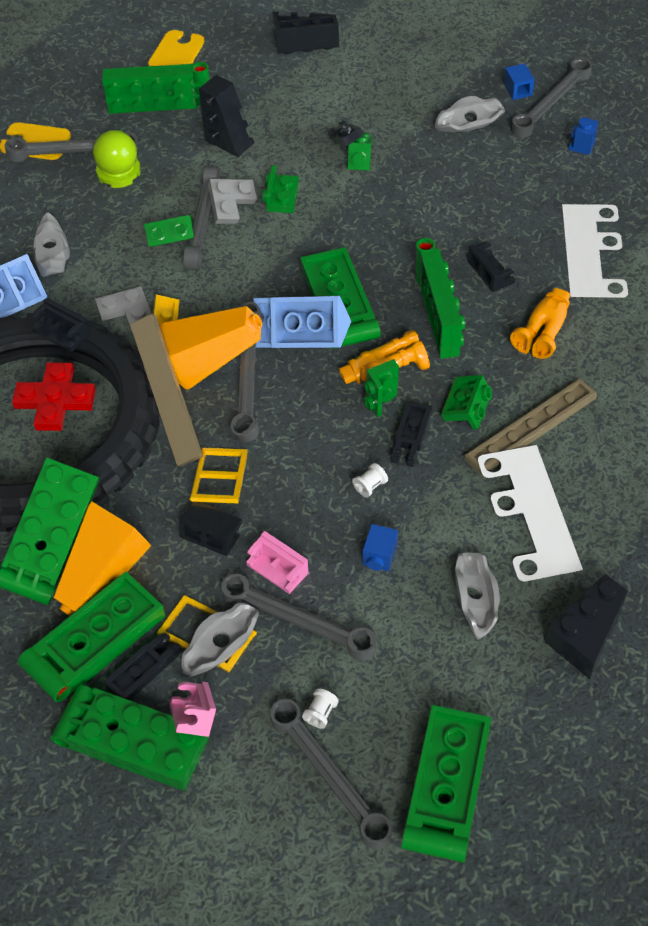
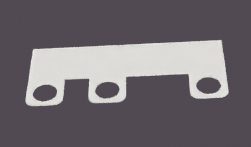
(583, 250)
(541, 510)

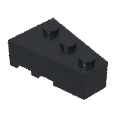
(305, 33)
(222, 117)
(587, 624)

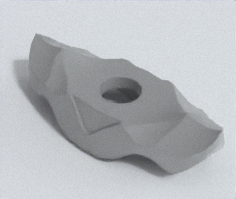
(454, 118)
(53, 259)
(473, 572)
(203, 654)

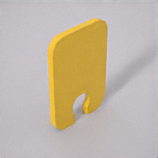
(173, 53)
(37, 133)

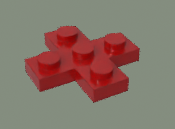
(54, 396)

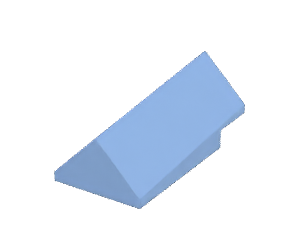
(19, 286)
(302, 322)

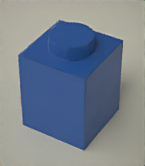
(519, 81)
(380, 548)

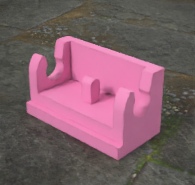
(277, 562)
(194, 713)

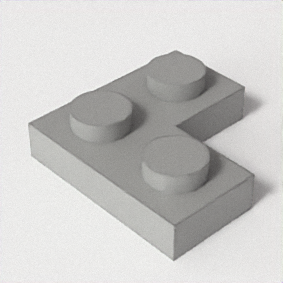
(226, 195)
(127, 302)

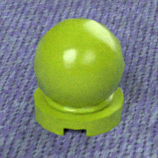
(116, 159)

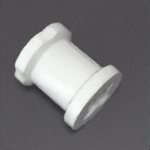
(370, 480)
(320, 708)

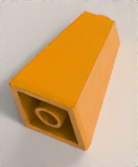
(208, 342)
(98, 557)

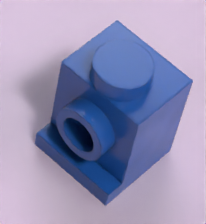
(584, 136)

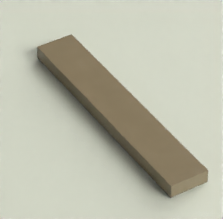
(166, 390)
(534, 423)

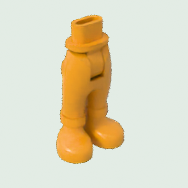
(549, 312)
(403, 350)

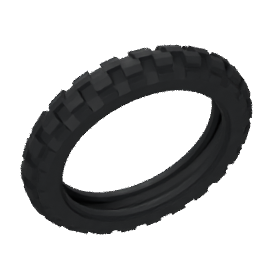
(136, 419)

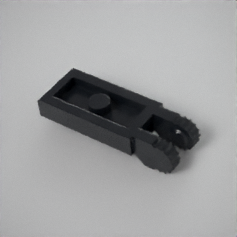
(345, 133)
(411, 431)
(142, 667)

